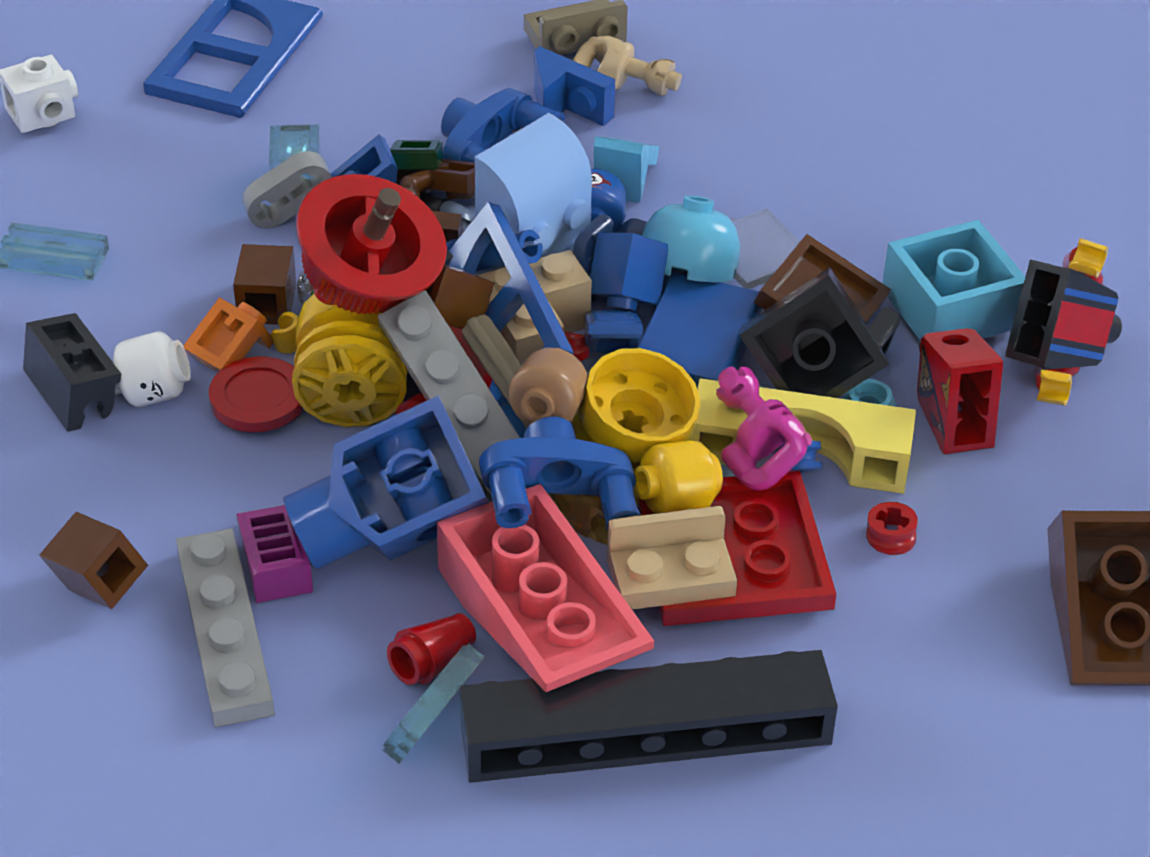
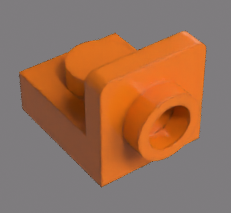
(227, 334)

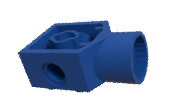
(387, 488)

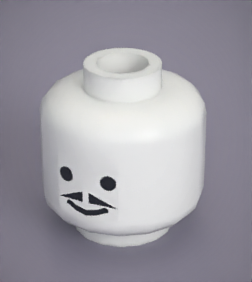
(151, 368)

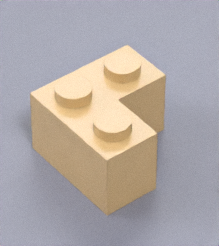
(566, 290)

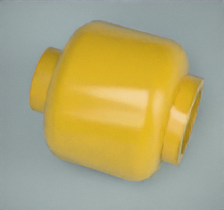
(678, 477)

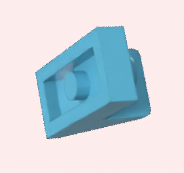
(627, 161)

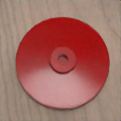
(254, 394)

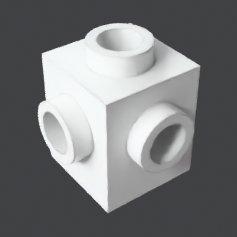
(38, 93)

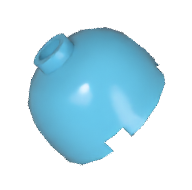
(697, 239)

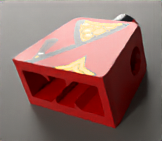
(962, 371)

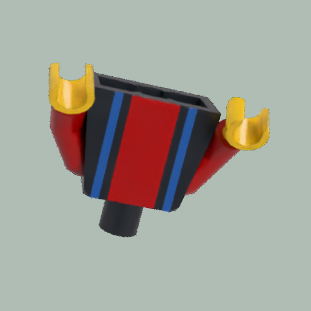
(1064, 319)

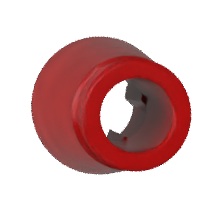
(426, 649)

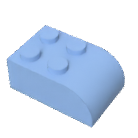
(539, 182)

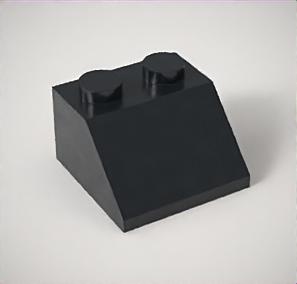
(814, 340)

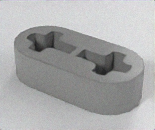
(284, 188)

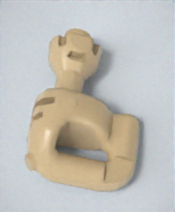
(618, 62)

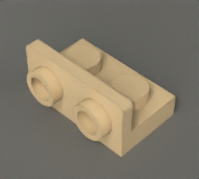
(670, 557)

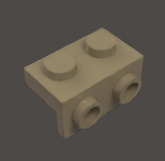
(570, 26)

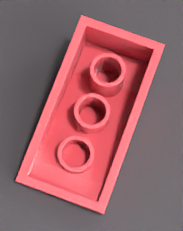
(539, 592)

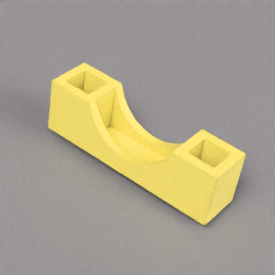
(861, 437)

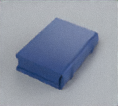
(701, 325)

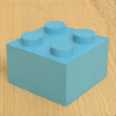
(953, 281)

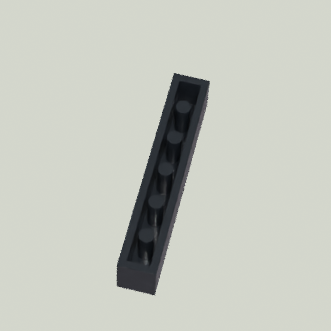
(648, 715)

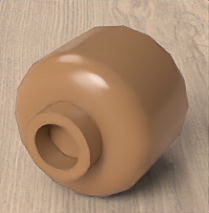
(550, 383)

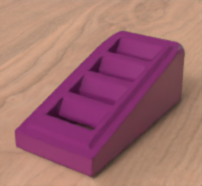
(280, 577)

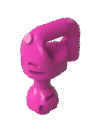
(761, 433)

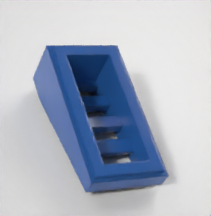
(612, 330)

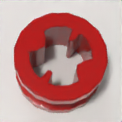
(892, 541)

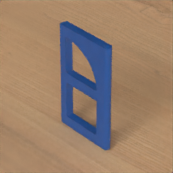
(286, 21)
(520, 288)

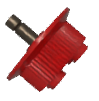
(368, 243)

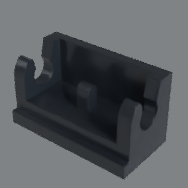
(69, 368)

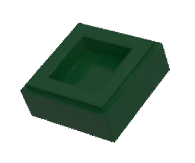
(417, 154)

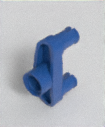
(476, 127)
(562, 466)

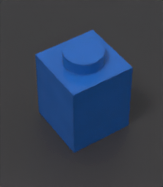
(628, 270)

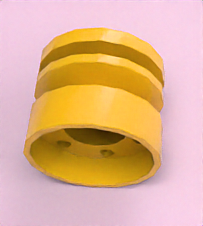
(345, 366)
(637, 402)

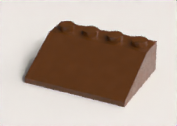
(1102, 594)

